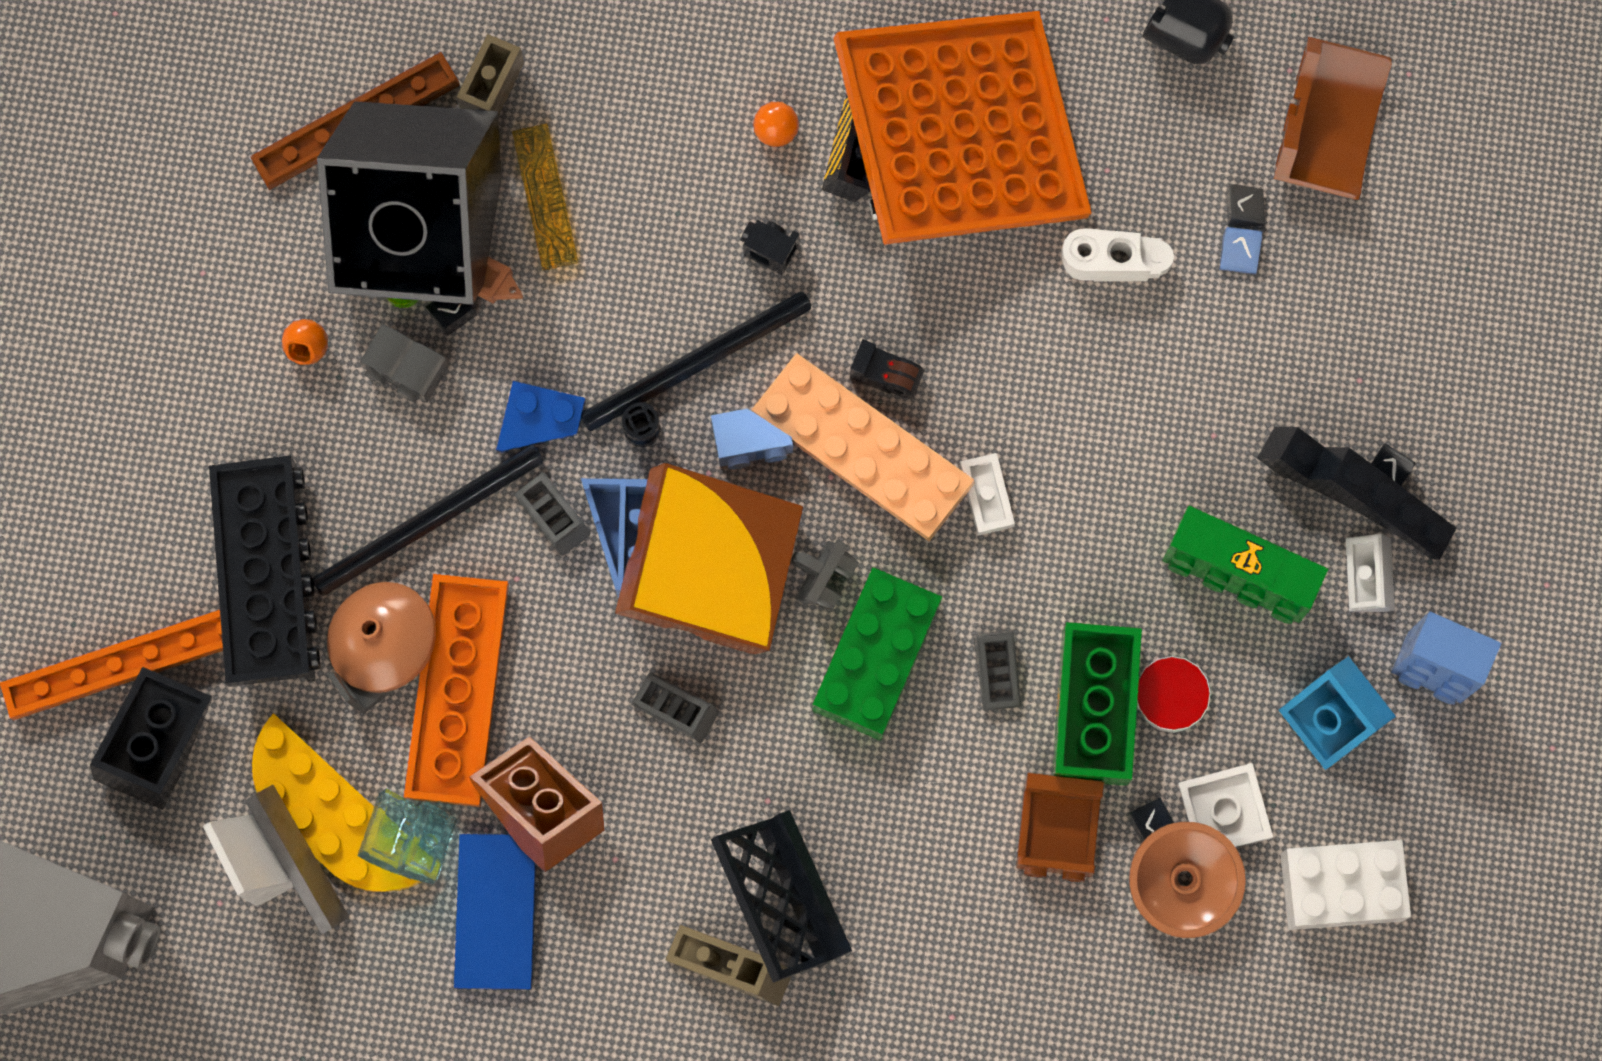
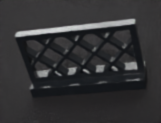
(800, 888)

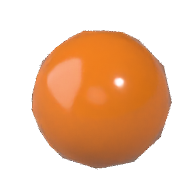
(776, 124)
(304, 342)

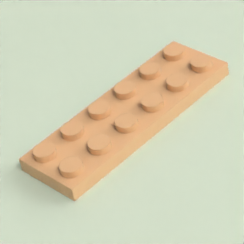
(864, 447)

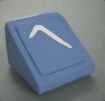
(1240, 250)

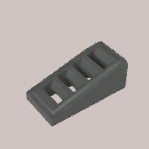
(566, 532)
(982, 656)
(701, 723)

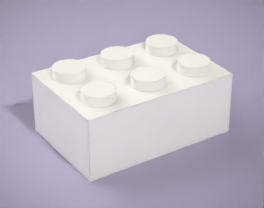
(1345, 885)

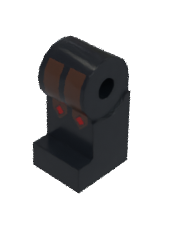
(885, 371)

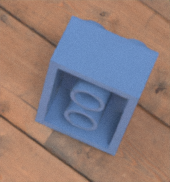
(1445, 658)

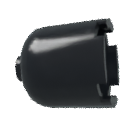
(1191, 29)

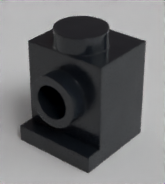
(770, 245)

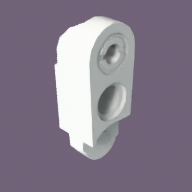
(1146, 256)

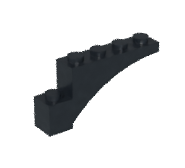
(1358, 485)

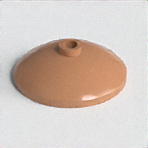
(396, 648)
(1215, 881)

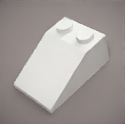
(248, 859)

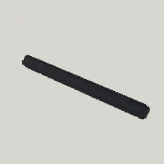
(696, 360)
(427, 520)

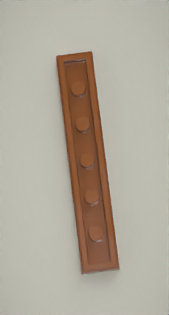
(301, 148)

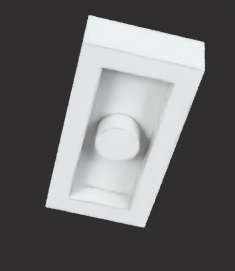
(988, 495)

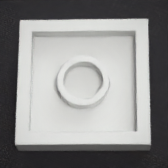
(1229, 804)

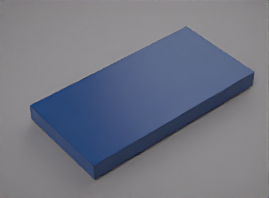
(494, 914)

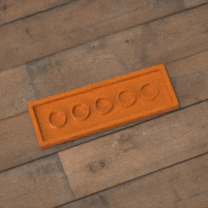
(457, 690)

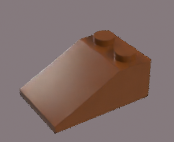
(539, 803)

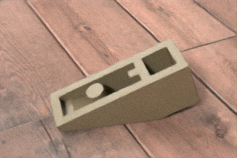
(726, 964)

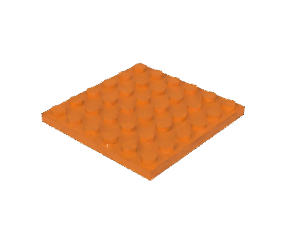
(961, 126)

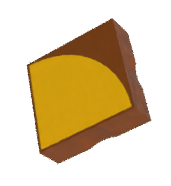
(709, 559)

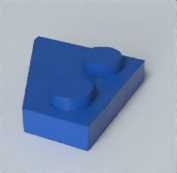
(538, 416)

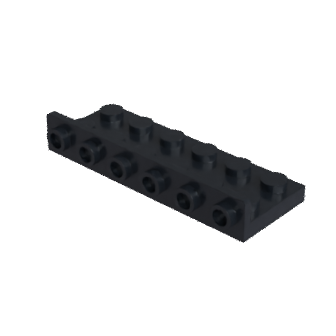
(263, 571)

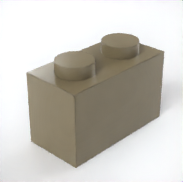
(491, 76)

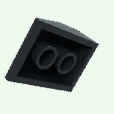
(150, 738)

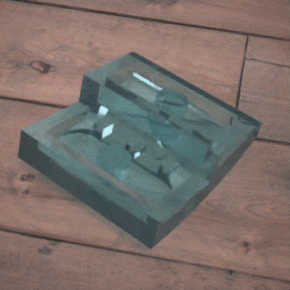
(407, 837)

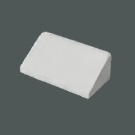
(1370, 573)

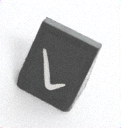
(1245, 206)

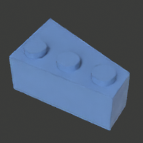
(615, 512)

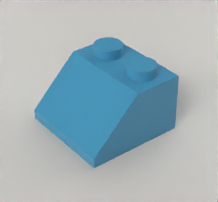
(1337, 713)

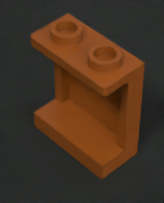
(1059, 826)

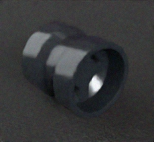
(644, 430)

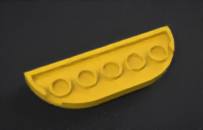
(322, 805)

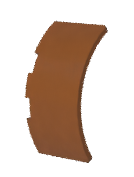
(1333, 118)

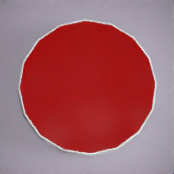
(1172, 694)

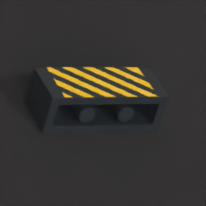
(845, 168)

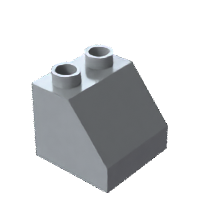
(64, 931)

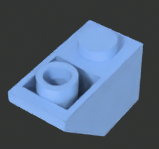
(747, 437)

